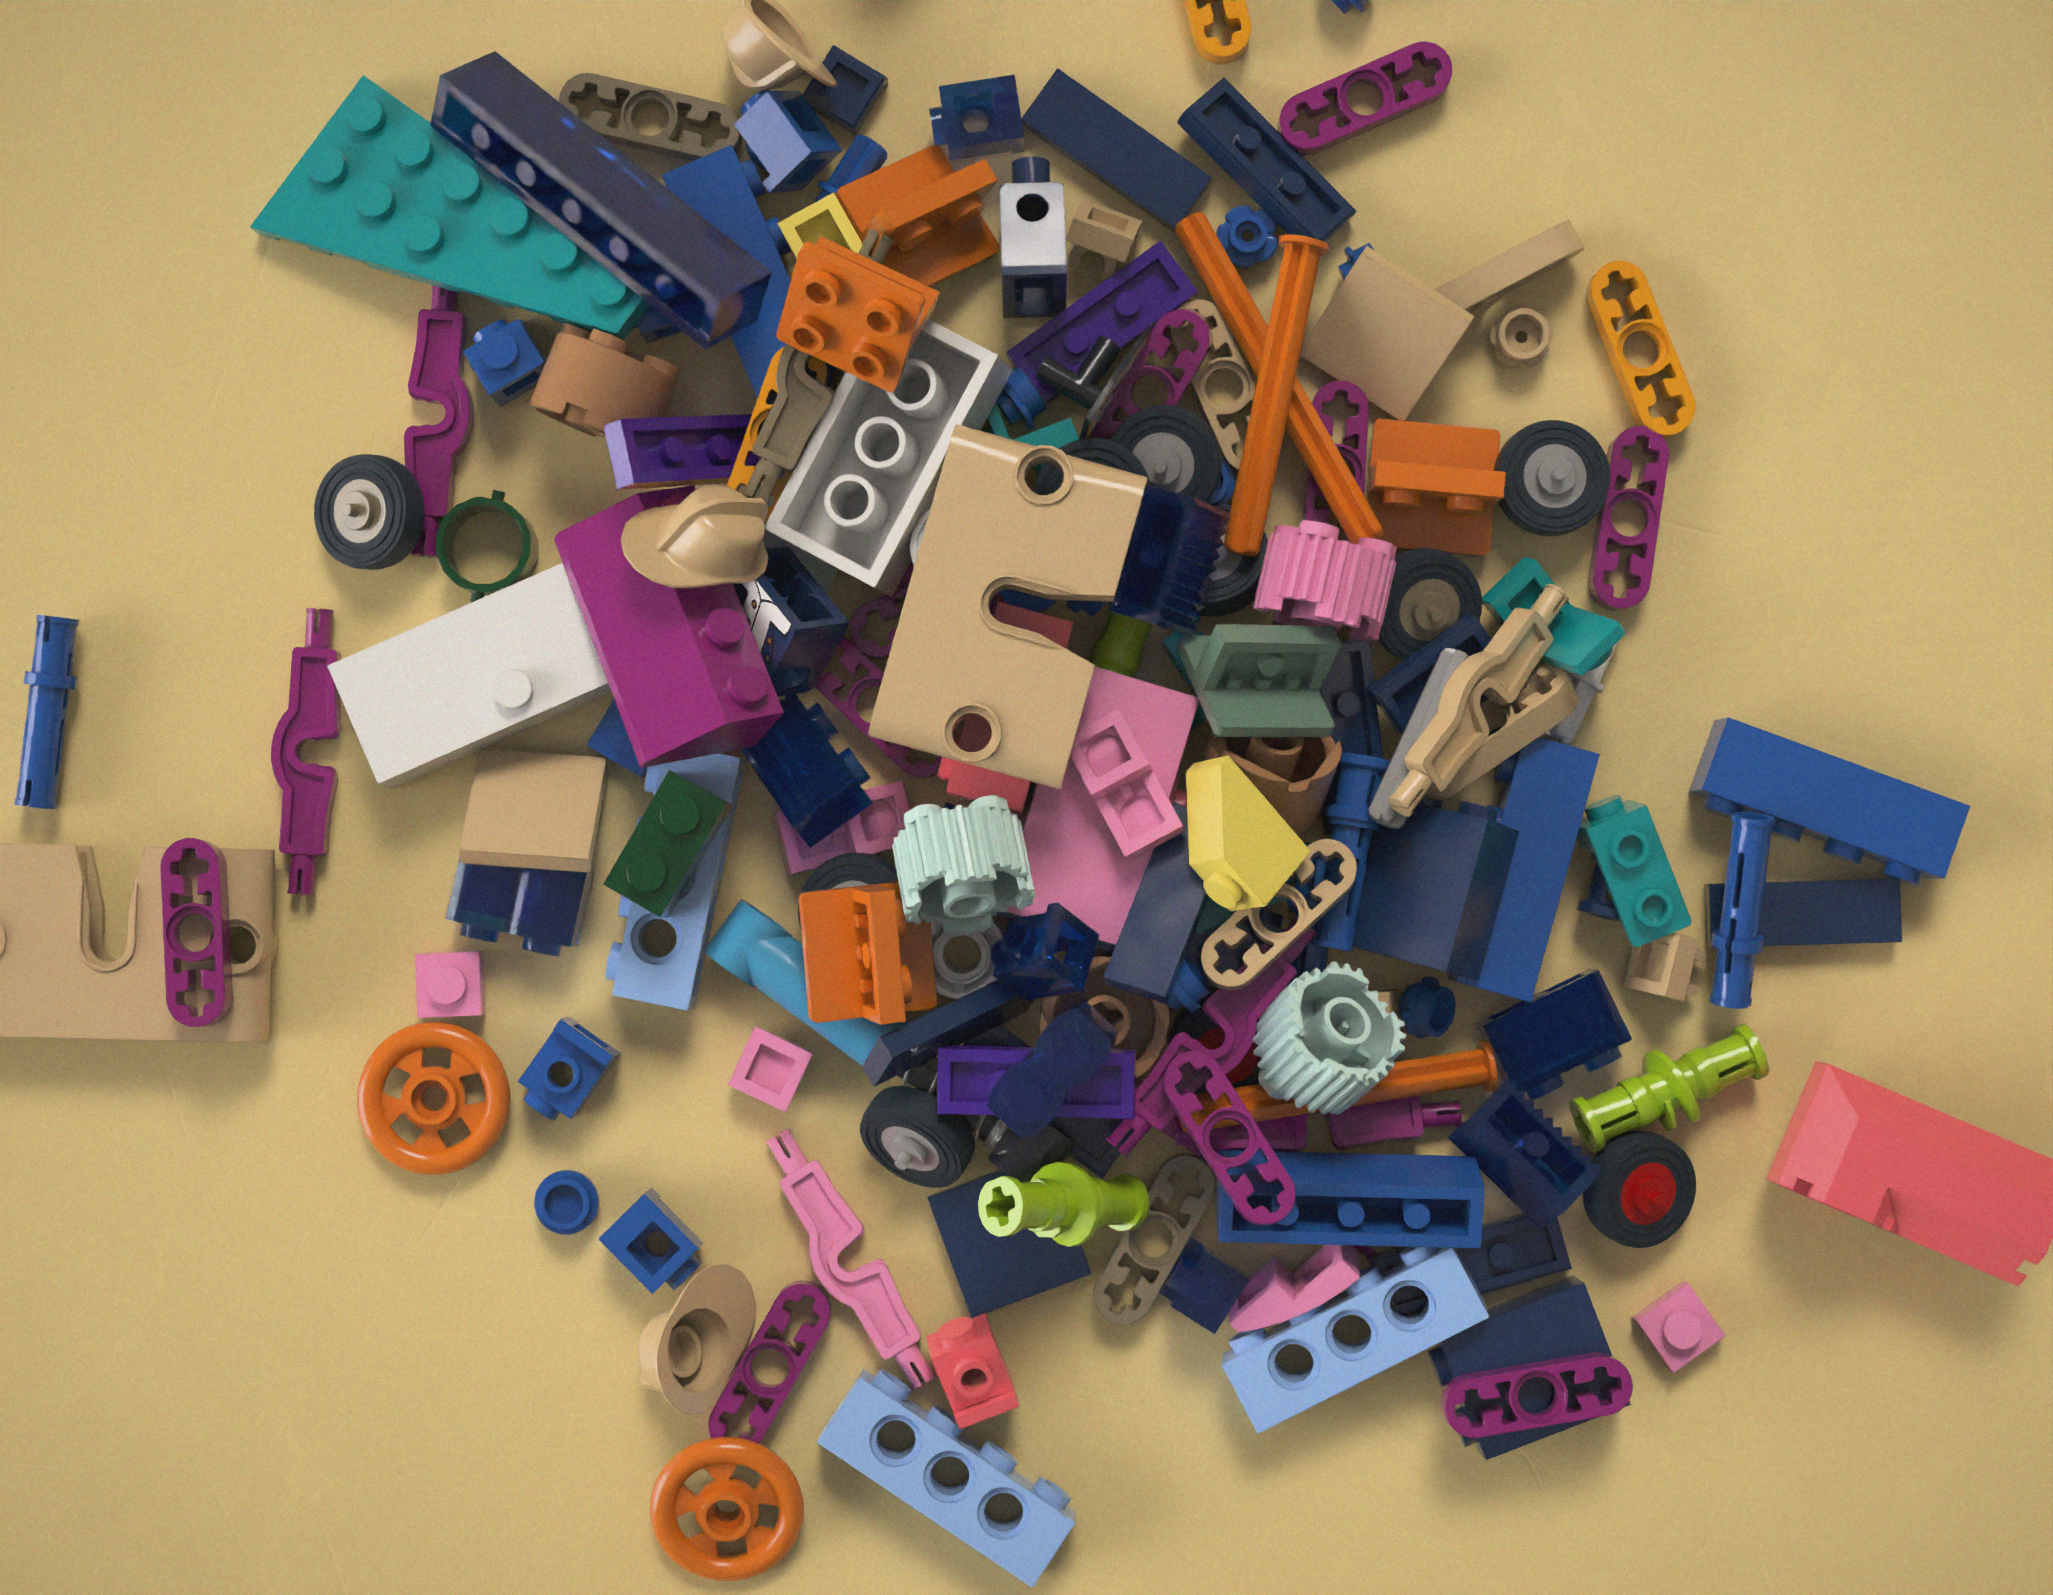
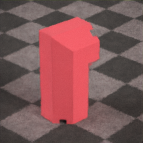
(1917, 1173)

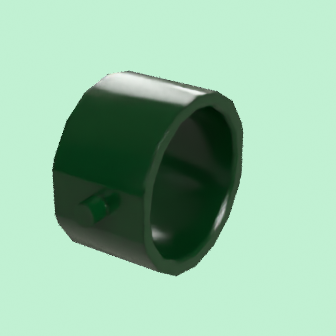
(458, 516)

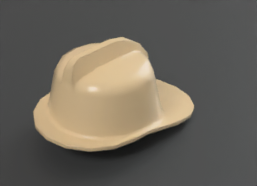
(769, 47)
(701, 541)
(699, 1340)

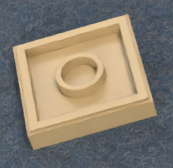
(1385, 333)
(533, 810)

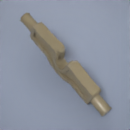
(798, 405)

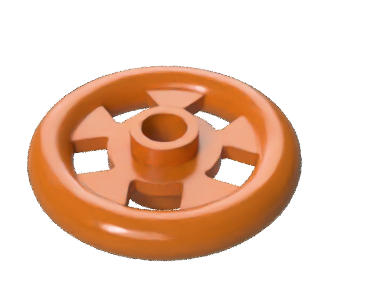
(406, 1052)
(701, 1552)

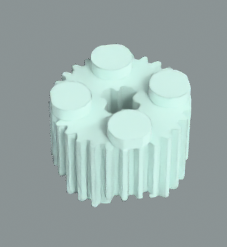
(962, 864)
(1326, 1040)

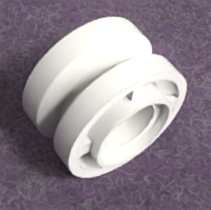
(960, 981)

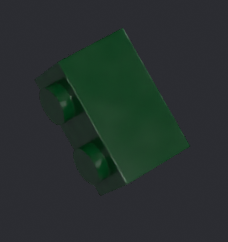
(668, 844)

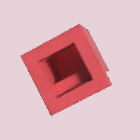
(972, 1370)

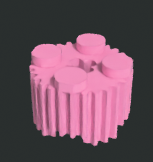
(1324, 580)

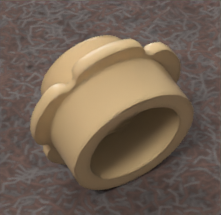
(1526, 320)

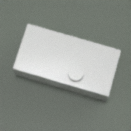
(882, 455)
(470, 678)

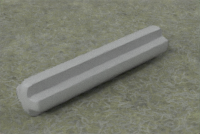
(1422, 715)

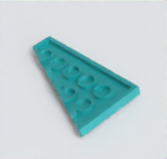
(418, 207)

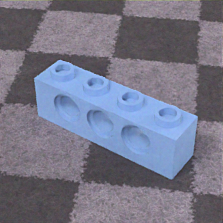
(676, 977)
(1276, 1394)
(1019, 1545)

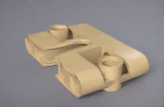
(992, 537)
(66, 984)

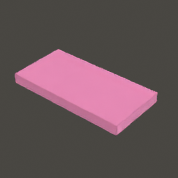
(1065, 833)

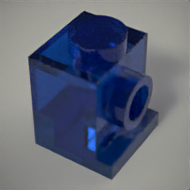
(994, 101)
(1026, 954)
(1203, 1285)

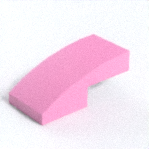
(1124, 785)
(867, 832)
(1280, 1295)

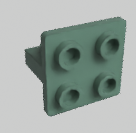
(1262, 678)

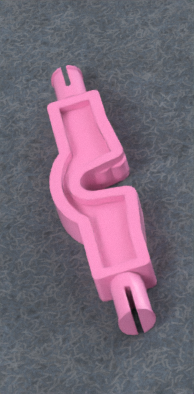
(866, 1289)

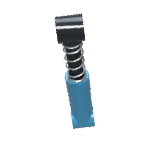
(773, 962)

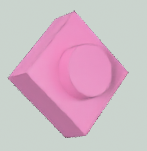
(450, 984)
(770, 1068)
(1678, 1326)

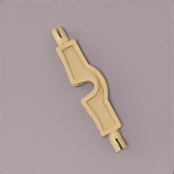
(1460, 722)

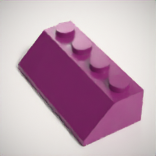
(672, 656)

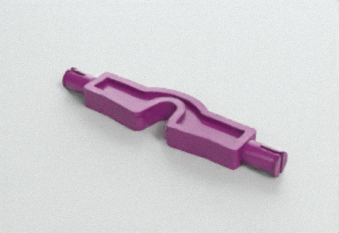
(438, 379)
(307, 788)
(1236, 1016)
(1354, 1128)

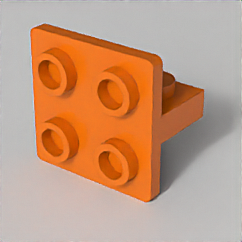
(926, 213)
(854, 312)
(1434, 485)
(864, 955)

